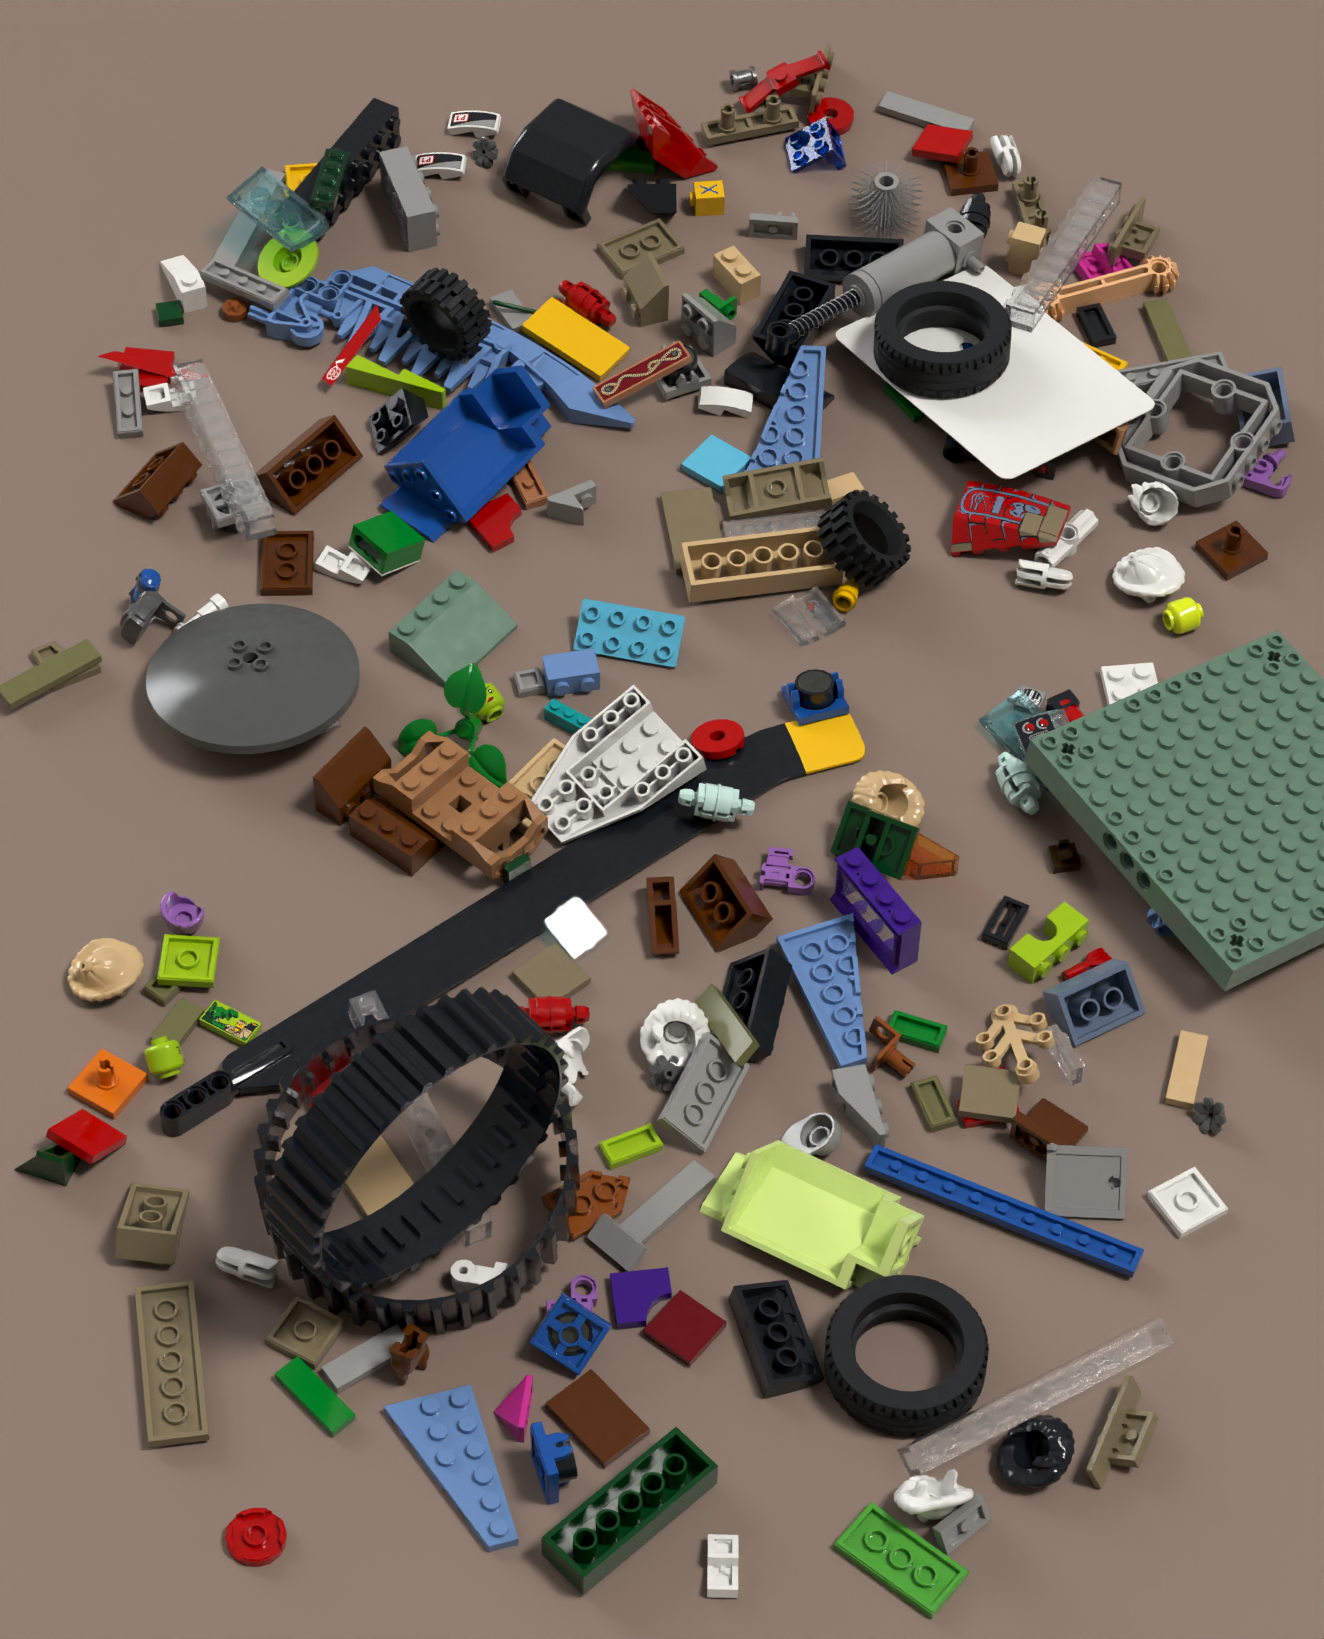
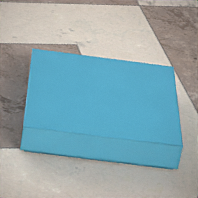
(713, 460)

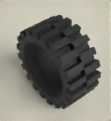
(445, 314)
(864, 538)

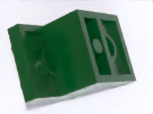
(879, 836)

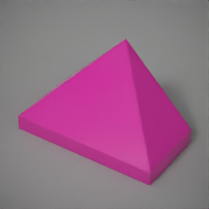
(516, 1408)

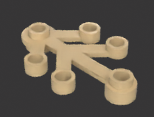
(1006, 1018)

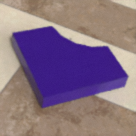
(637, 1293)

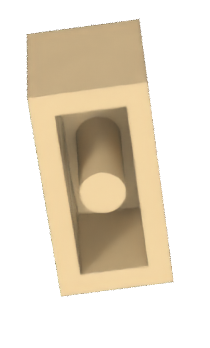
(1024, 247)
(736, 275)

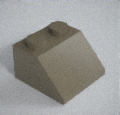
(646, 292)

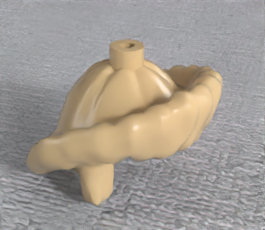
(890, 795)
(104, 969)

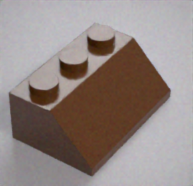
(159, 481)
(349, 776)
(393, 835)
(725, 903)

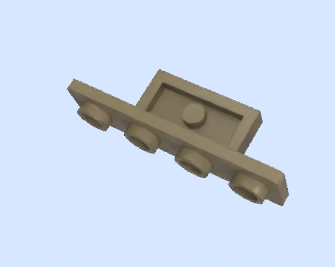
(813, 85)
(1134, 238)
(1123, 1435)

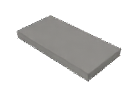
(702, 1094)

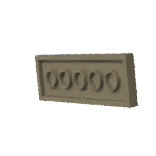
(171, 1364)

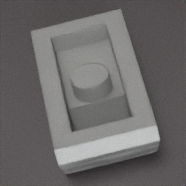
(569, 504)

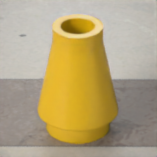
(846, 595)

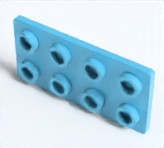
(629, 633)

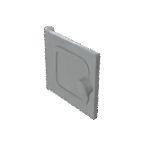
(1086, 1181)

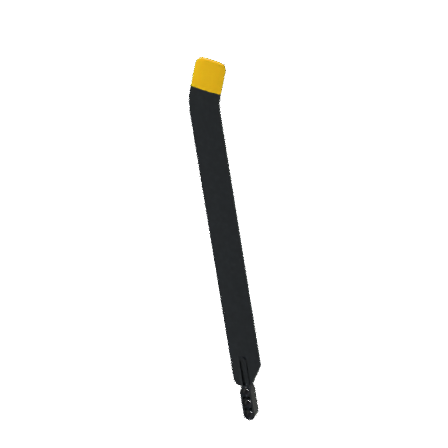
(515, 912)

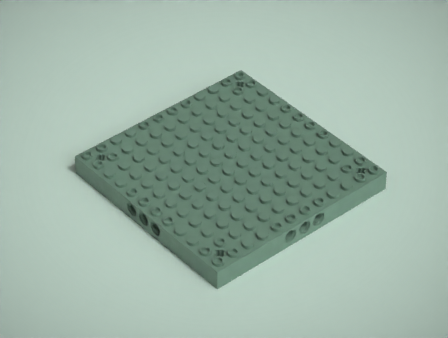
(1209, 802)

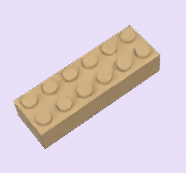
(756, 564)

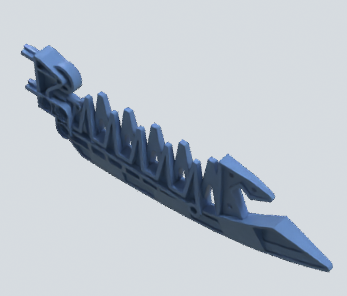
(352, 295)

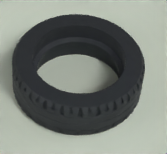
(934, 372)
(913, 1300)

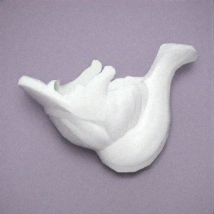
(574, 1045)

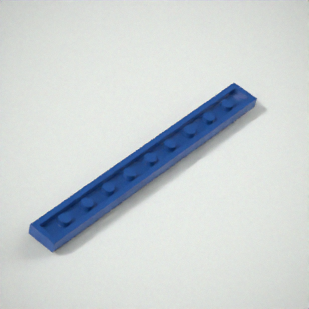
(1004, 1210)

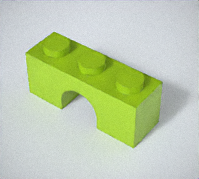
(1035, 957)

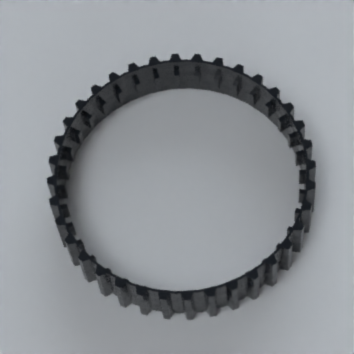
(372, 1095)
(421, 1313)

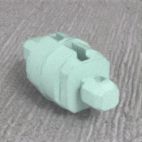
(1018, 783)
(716, 802)

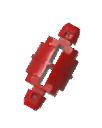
(587, 302)
(556, 1013)

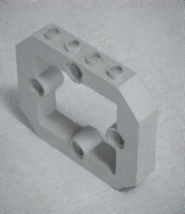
(1229, 392)

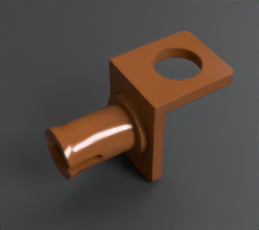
(890, 1053)

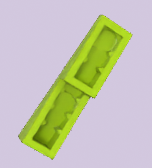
(376, 378)

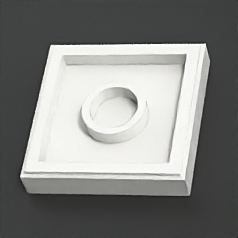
(1187, 1202)

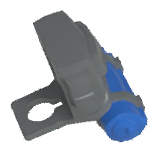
(145, 606)

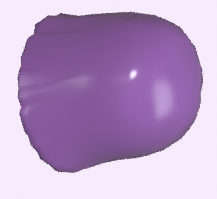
(181, 914)

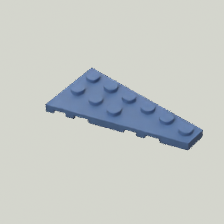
(796, 418)
(830, 984)
(457, 1454)

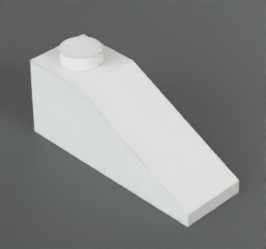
(185, 283)

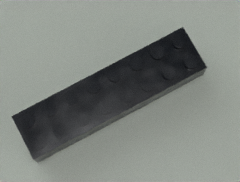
(370, 133)

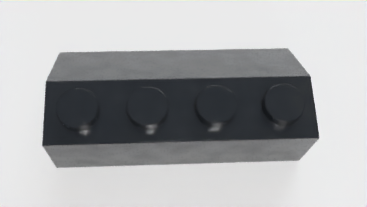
(794, 298)
(757, 994)

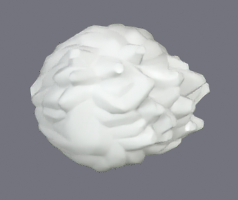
(1154, 503)

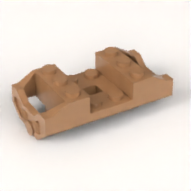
(461, 805)

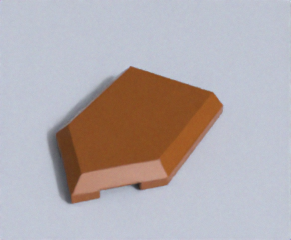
(596, 1196)

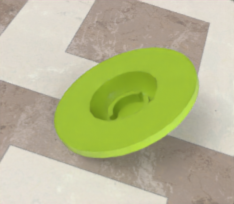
(287, 267)

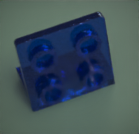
(813, 144)

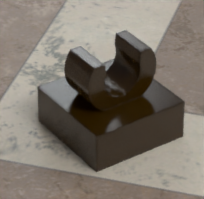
(1063, 857)

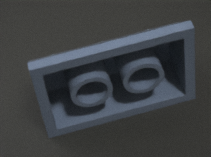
(1276, 380)
(1095, 1001)

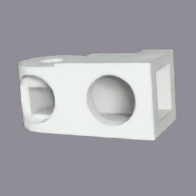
(468, 1276)

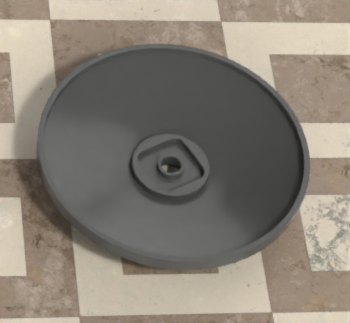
(290, 693)

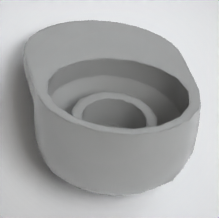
(815, 1134)

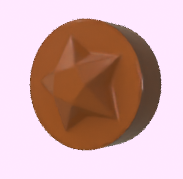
(234, 309)

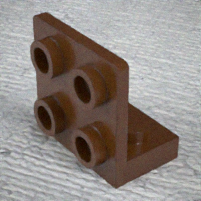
(1044, 1126)

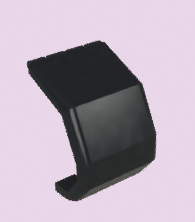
(565, 155)

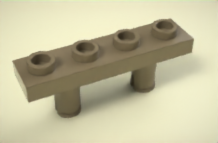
(749, 125)
(1031, 204)

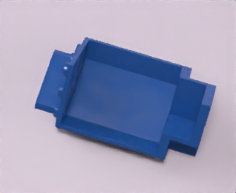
(467, 452)

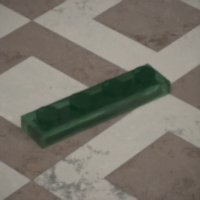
(329, 179)

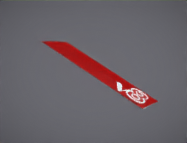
(352, 347)
(139, 363)

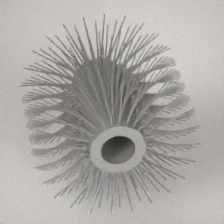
(885, 200)

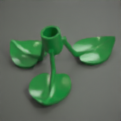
(468, 691)

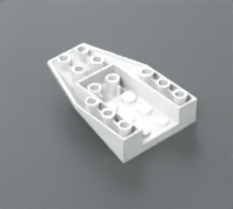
(614, 768)

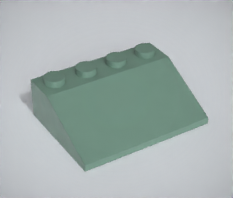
(450, 629)

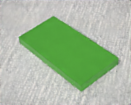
(901, 1560)

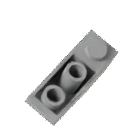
(856, 1101)

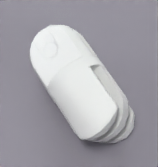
(1006, 154)
(1042, 575)
(248, 1265)

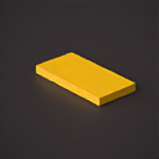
(575, 339)

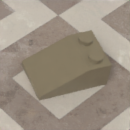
(151, 1224)

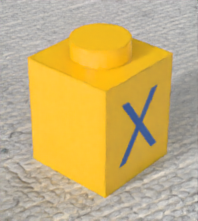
(707, 198)

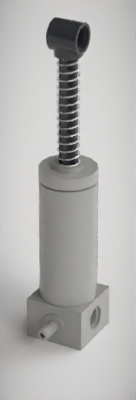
(944, 249)

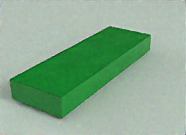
(315, 1396)

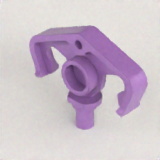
(1259, 477)

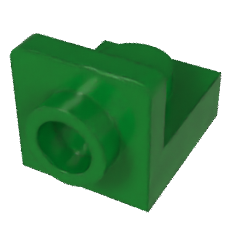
(727, 308)

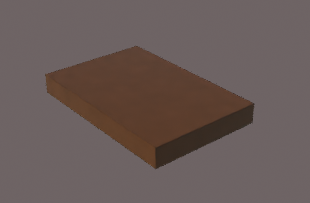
(287, 564)
(597, 1418)

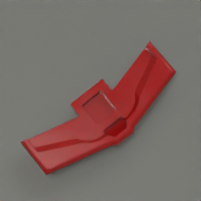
(782, 79)

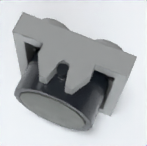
(686, 379)

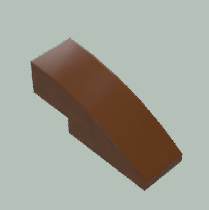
(662, 915)

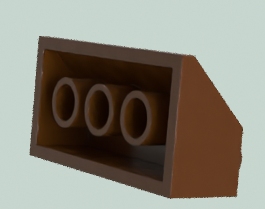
(308, 465)

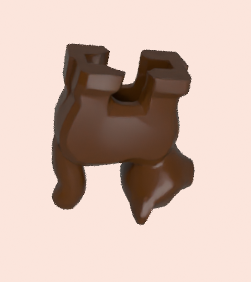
(410, 1353)

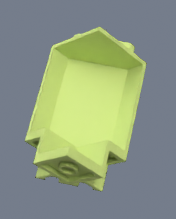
(813, 1215)

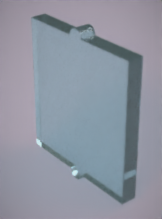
(574, 927)

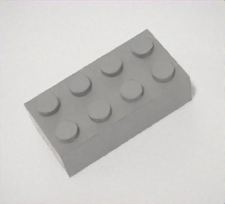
(409, 198)

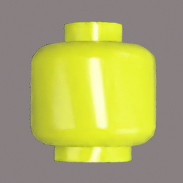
(1182, 615)

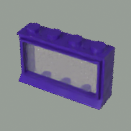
(878, 911)

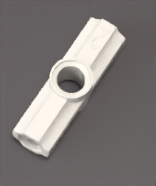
(1072, 535)

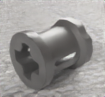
(743, 78)

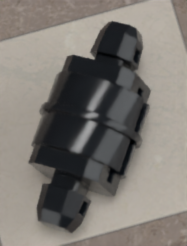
(977, 212)

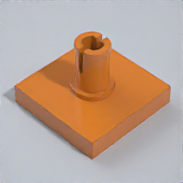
(107, 1083)

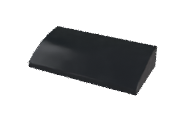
(838, 256)
(761, 378)
(775, 1337)

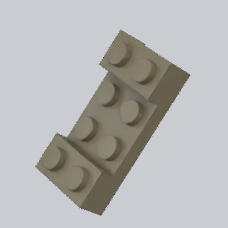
(777, 489)

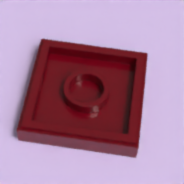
(684, 1328)

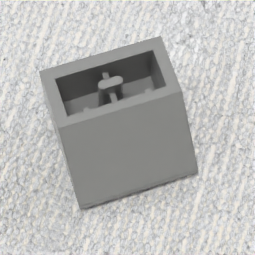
(706, 325)

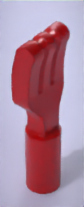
(1092, 960)

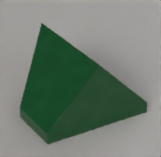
(51, 1164)

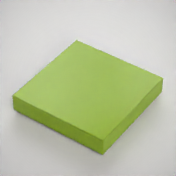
(188, 961)

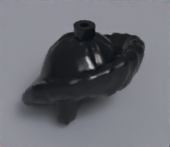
(1036, 1452)

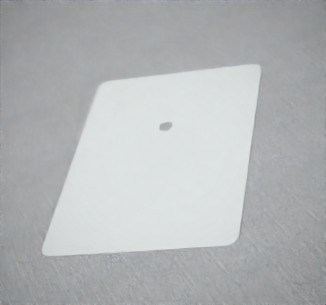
(1042, 404)

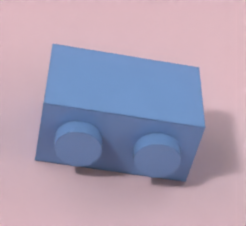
(571, 672)

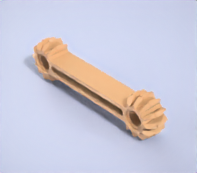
(1152, 274)

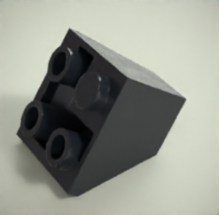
(654, 197)
(397, 419)

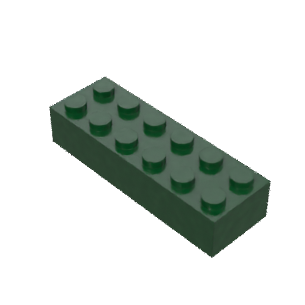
(629, 1510)

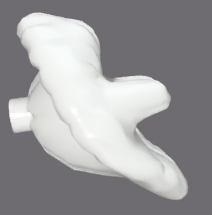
(1149, 574)
(673, 1030)
(931, 1497)

